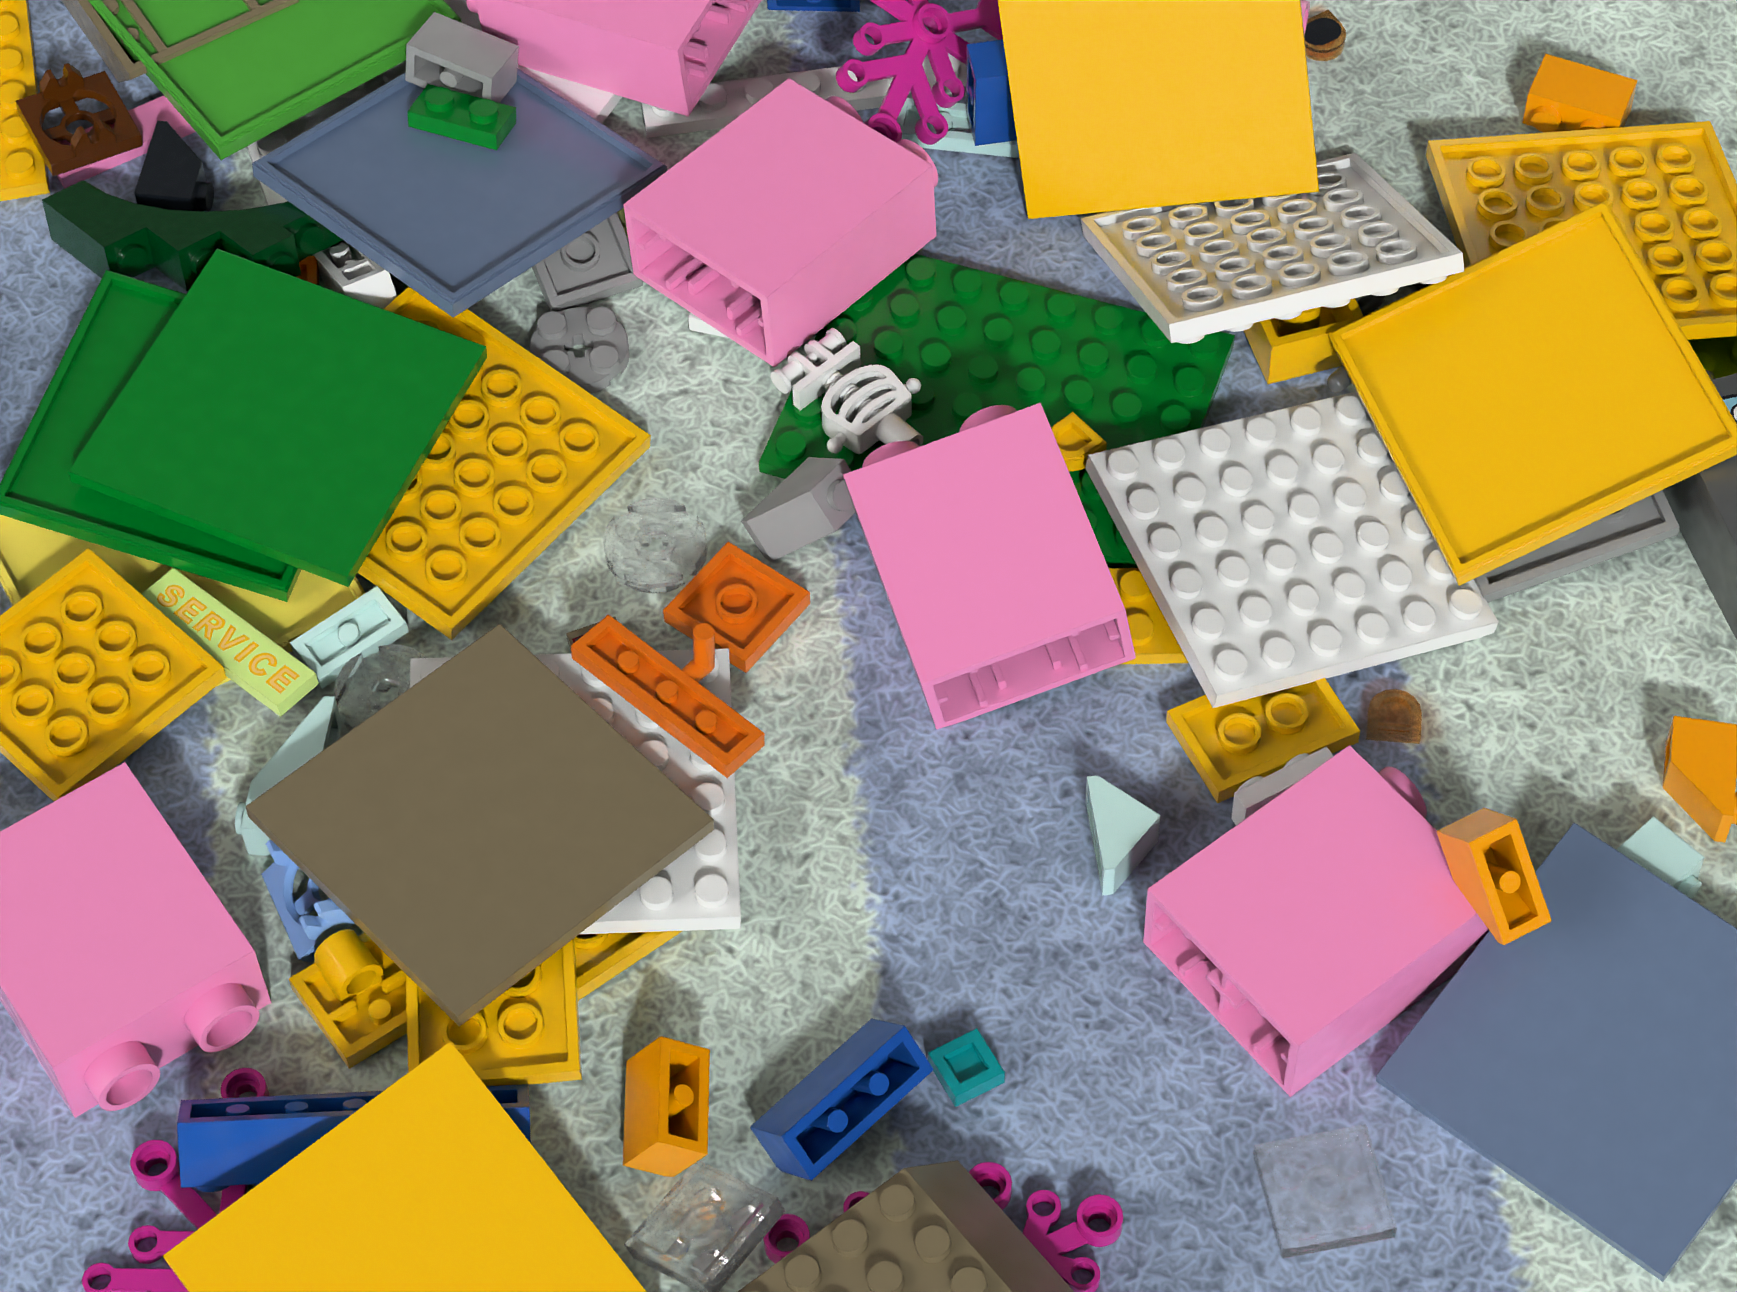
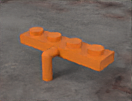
(669, 693)

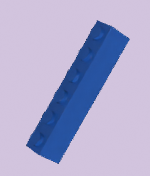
(253, 1137)

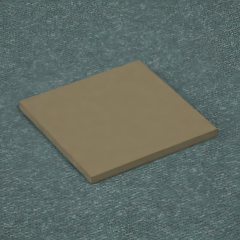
(479, 822)

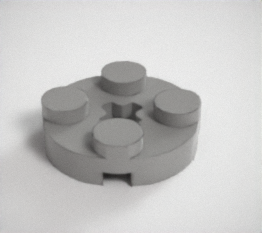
(588, 327)

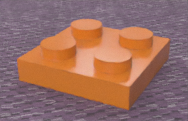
(743, 603)

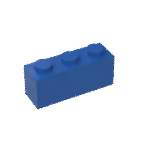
(841, 1098)

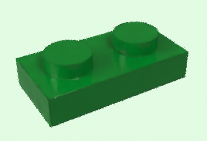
(462, 117)

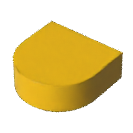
(1077, 441)

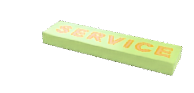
(242, 650)

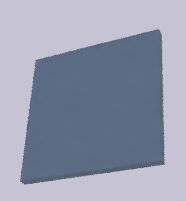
(450, 211)
(1594, 1054)

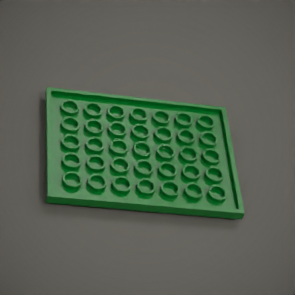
(1015, 344)

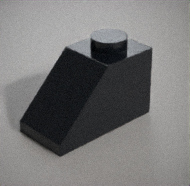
(173, 175)

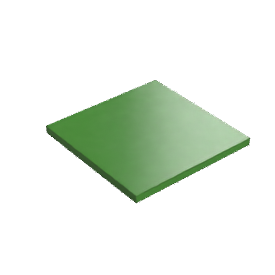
(273, 67)

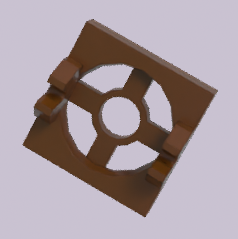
(85, 147)

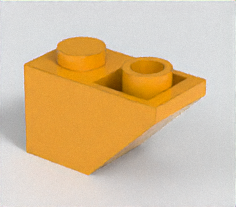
(1703, 772)

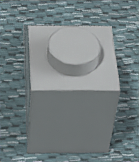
(801, 508)

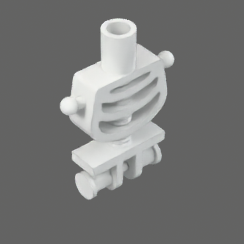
(869, 396)

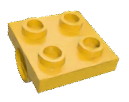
(354, 995)

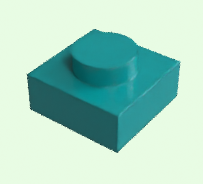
(966, 1067)

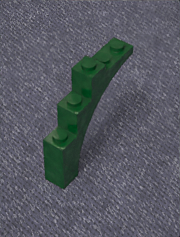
(135, 237)

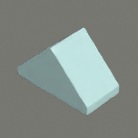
(1120, 831)

